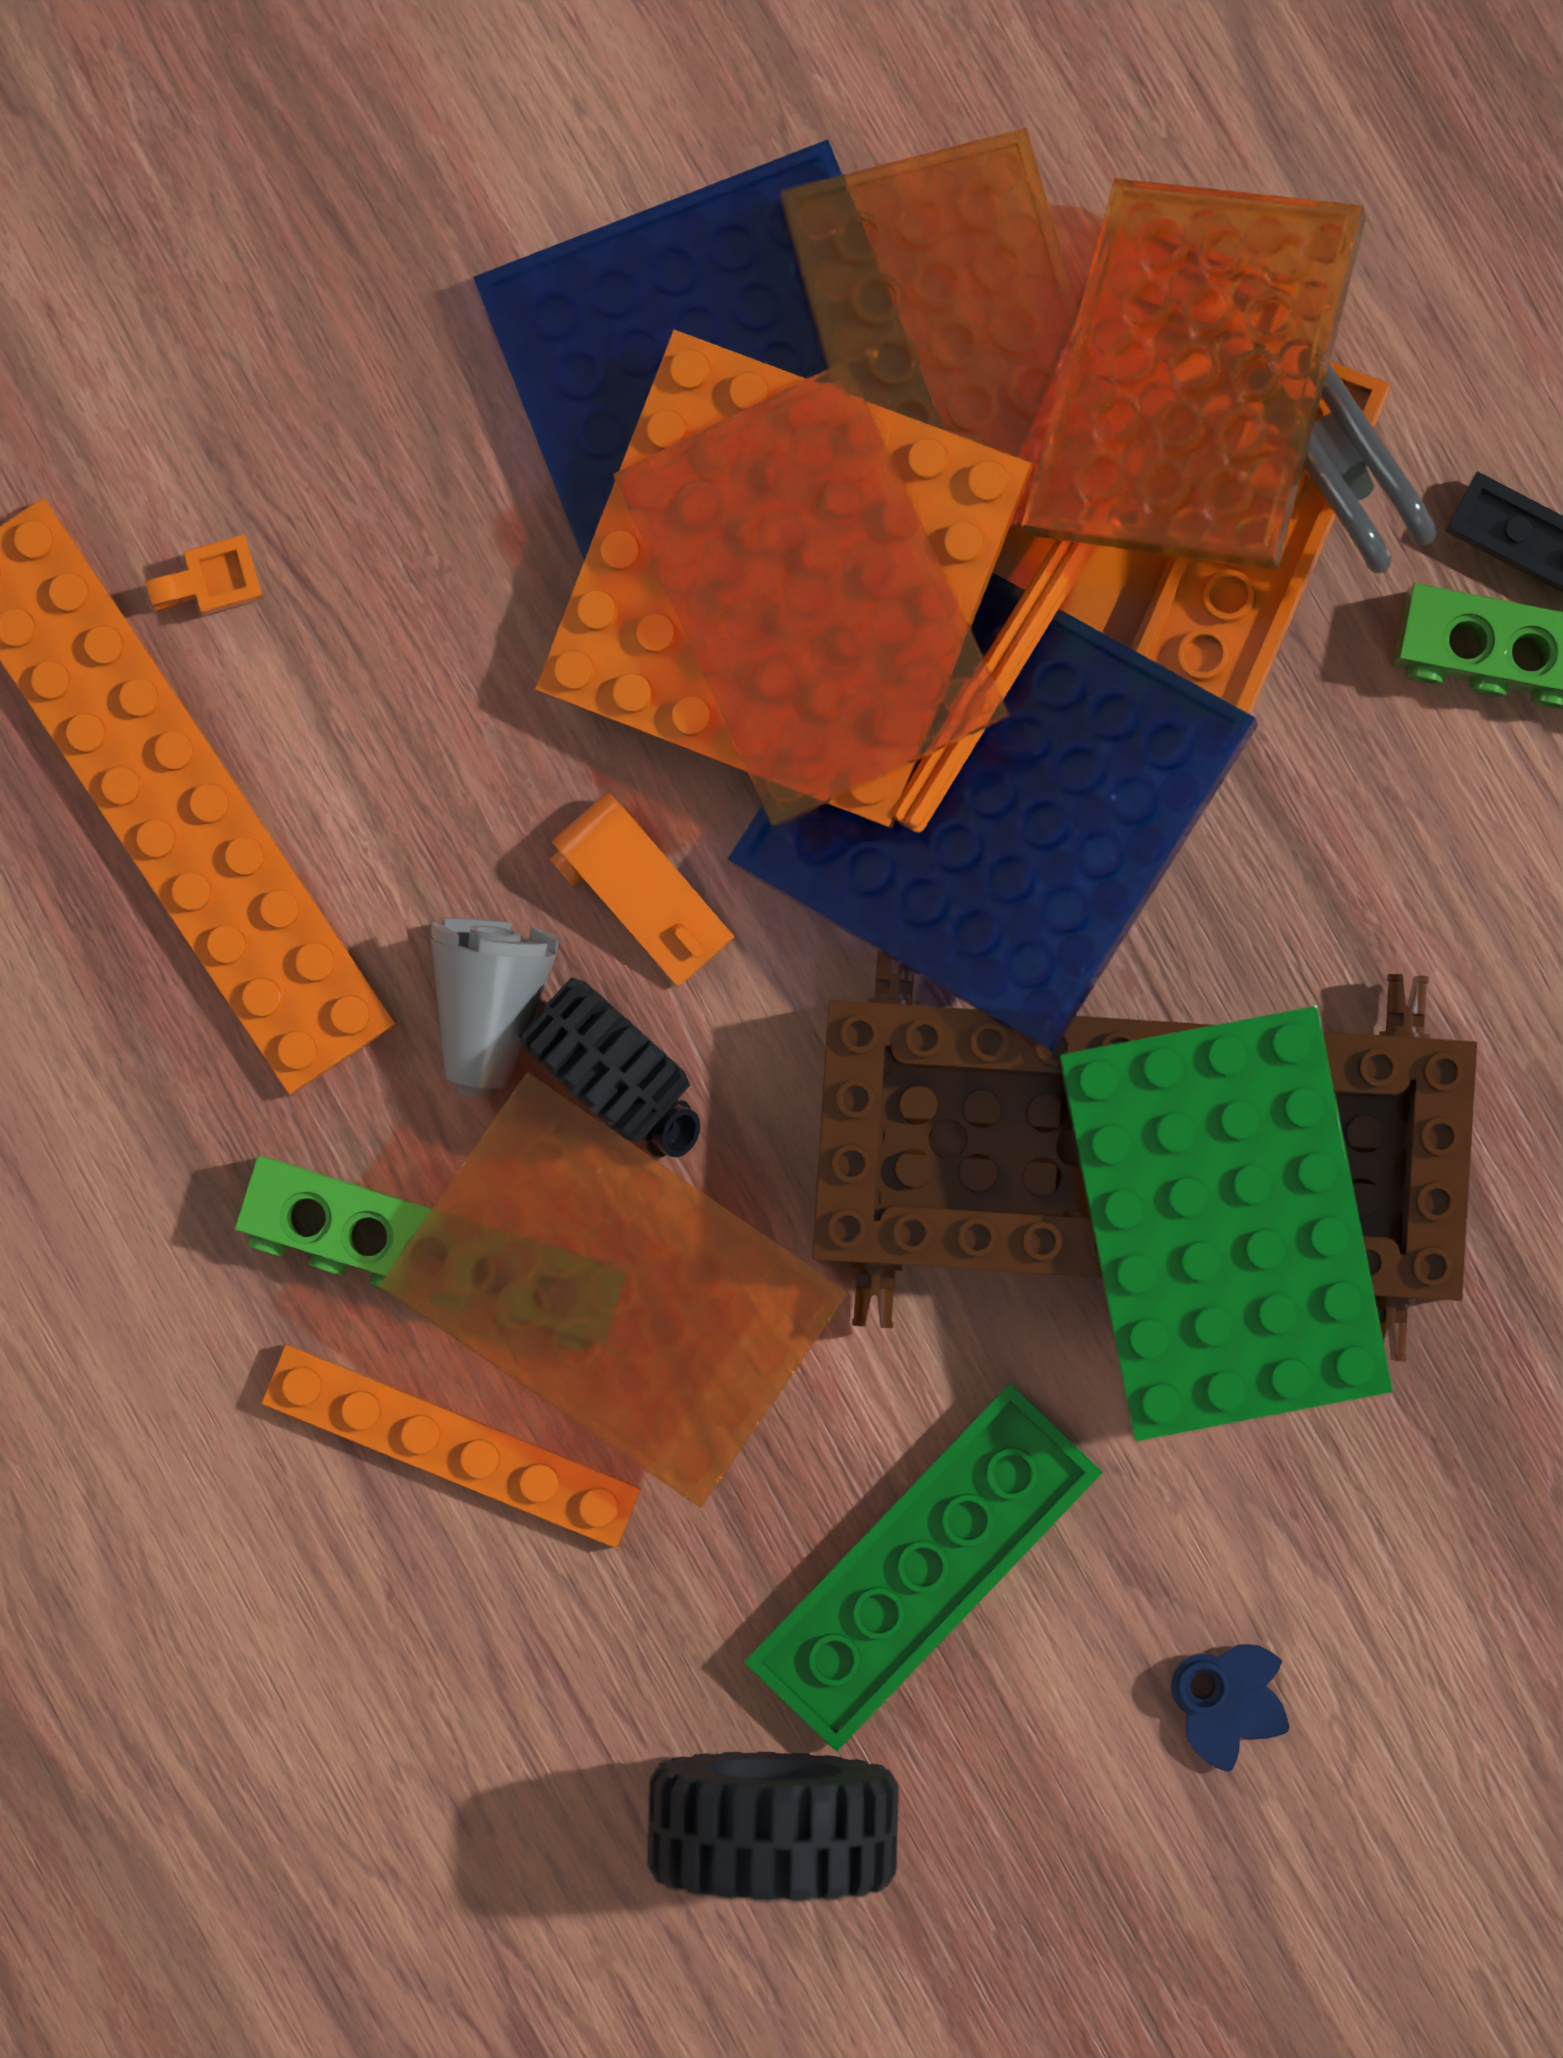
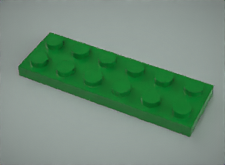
(922, 1567)

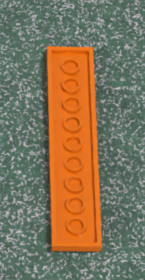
(177, 807)

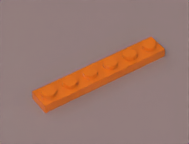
(451, 1445)

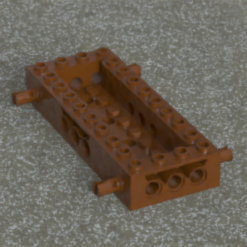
(1024, 1210)

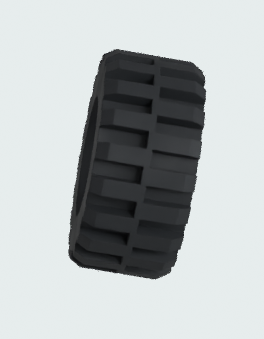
(772, 1826)

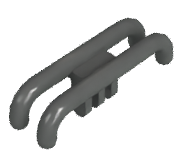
(1337, 463)

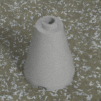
(486, 997)

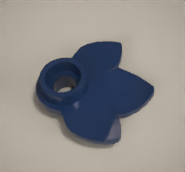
(1236, 1705)

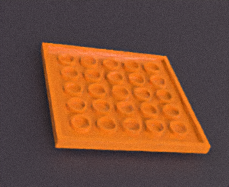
(620, 635)

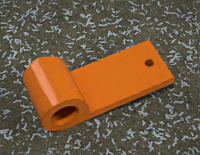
(640, 888)

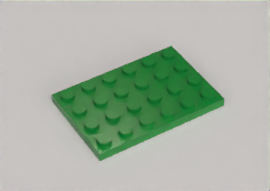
(1225, 1223)

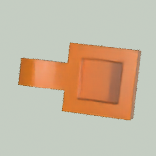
(217, 575)

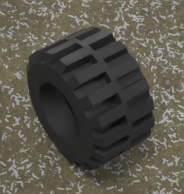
(604, 1060)

